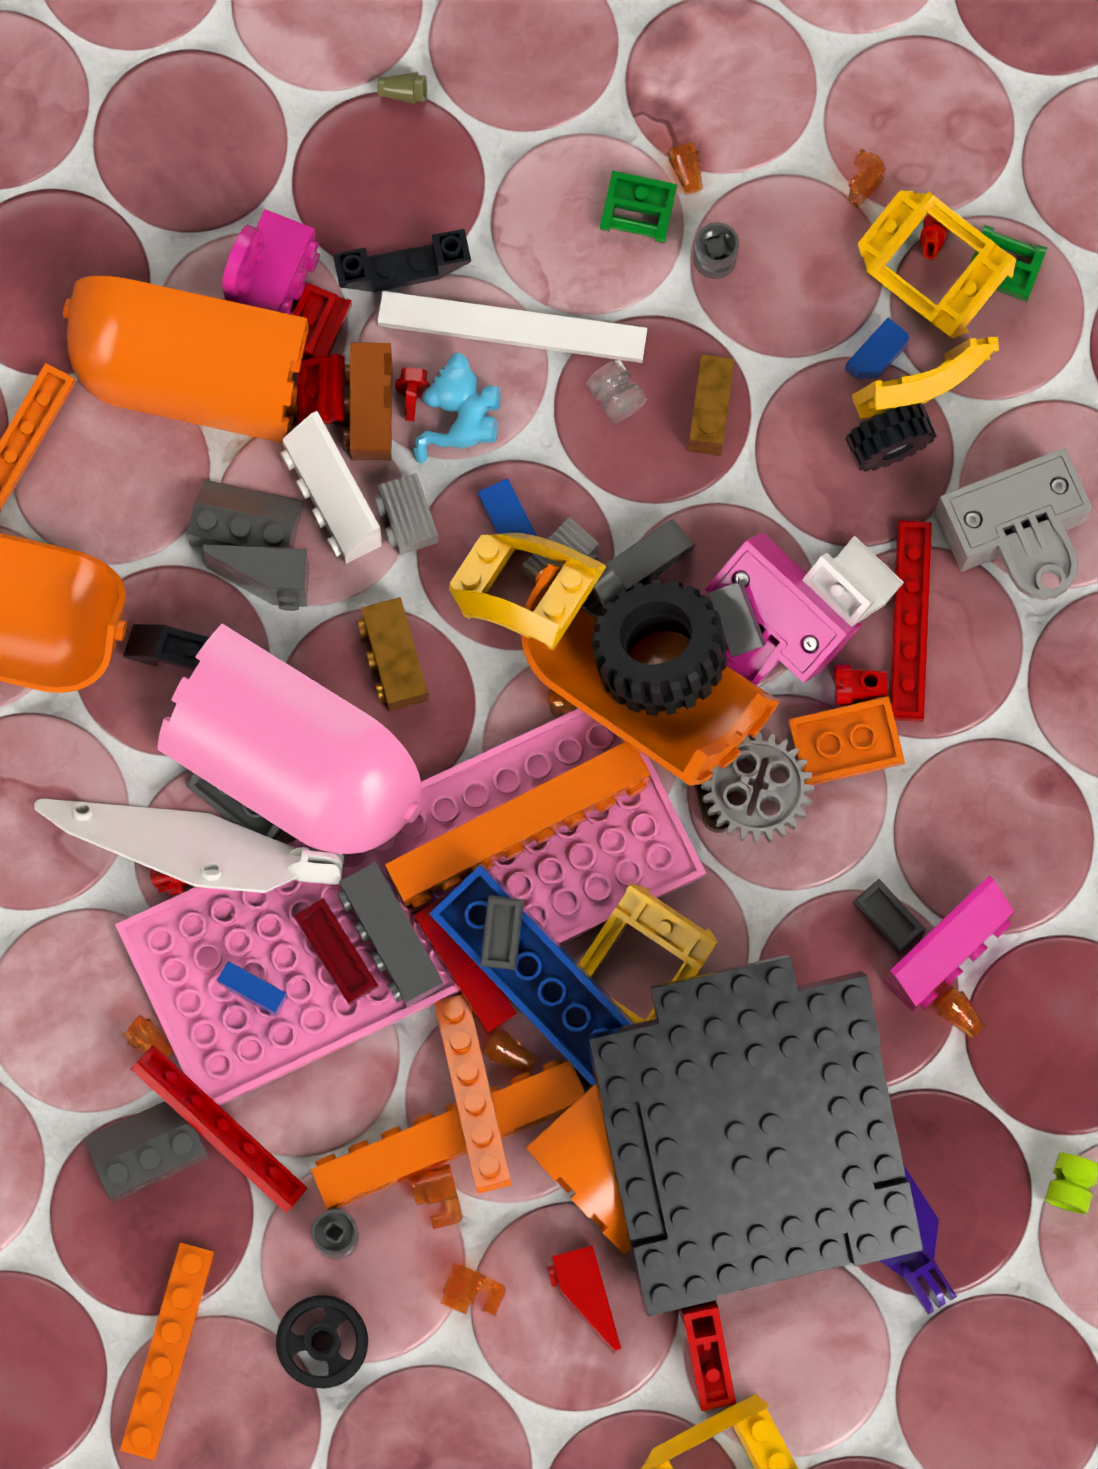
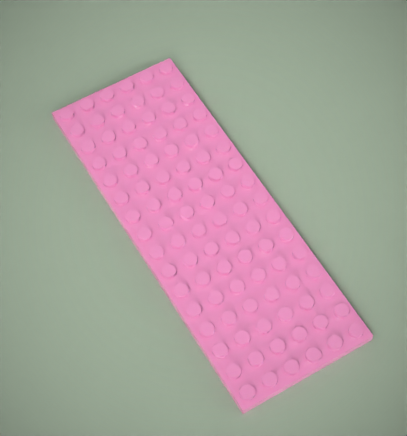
(564, 883)

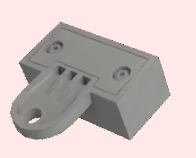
(1021, 519)

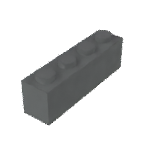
(391, 935)

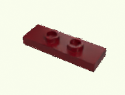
(336, 951)

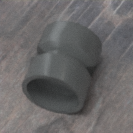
(716, 250)
(335, 1234)

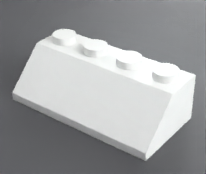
(331, 488)

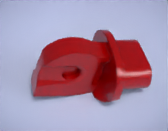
(932, 237)
(411, 385)

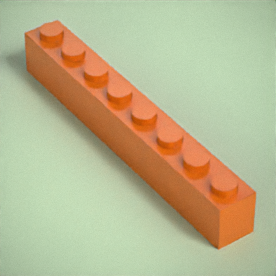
(518, 823)
(441, 1137)

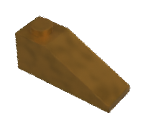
(711, 405)

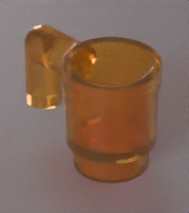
(434, 1187)
(464, 1286)

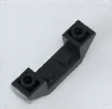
(403, 267)
(164, 644)

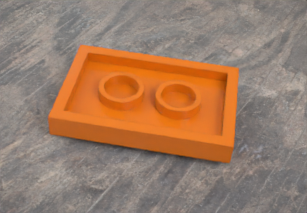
(847, 741)

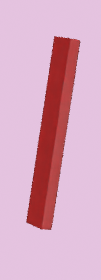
(910, 620)
(219, 1128)

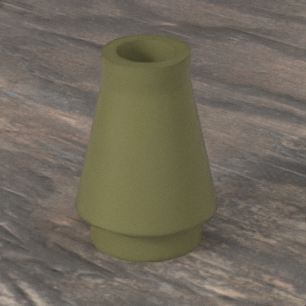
(404, 87)

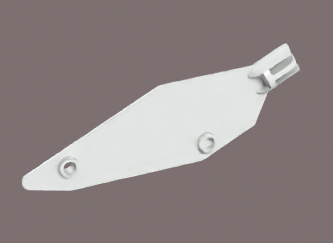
(193, 846)

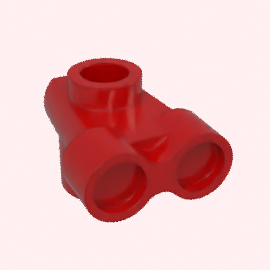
(851, 685)

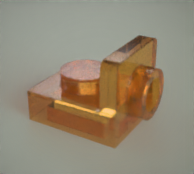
(865, 183)

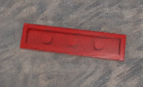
(478, 990)

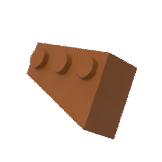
(369, 401)

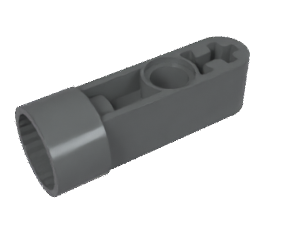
(639, 564)

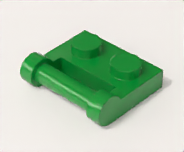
(639, 196)
(1024, 274)

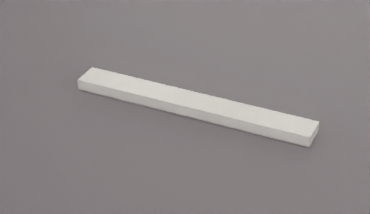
(512, 327)

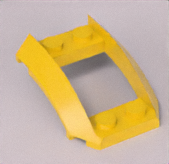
(971, 288)
(923, 387)
(558, 604)
(659, 924)
(751, 1425)

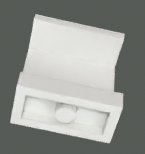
(853, 582)

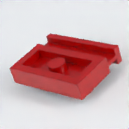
(325, 319)
(321, 388)

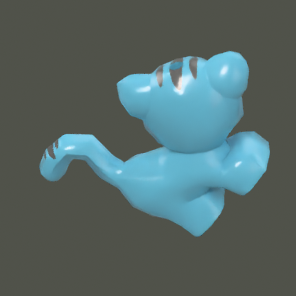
(456, 390)

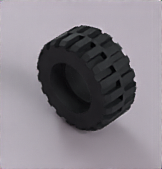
(653, 610)

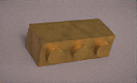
(393, 654)

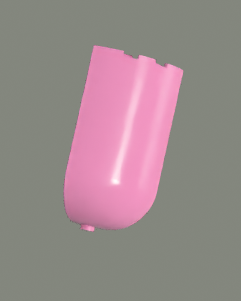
(290, 749)

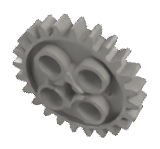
(786, 796)

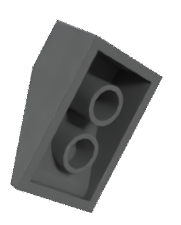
(269, 573)

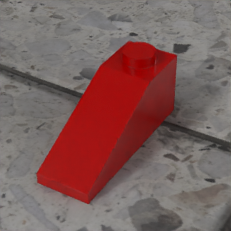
(583, 1288)
(708, 1355)

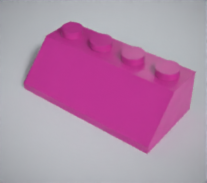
(949, 945)

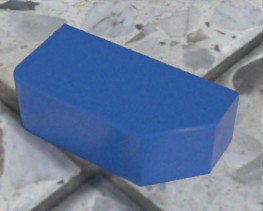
(878, 351)
(252, 989)

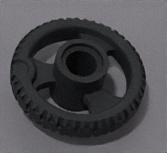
(335, 1313)

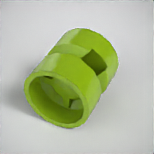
(1072, 1183)

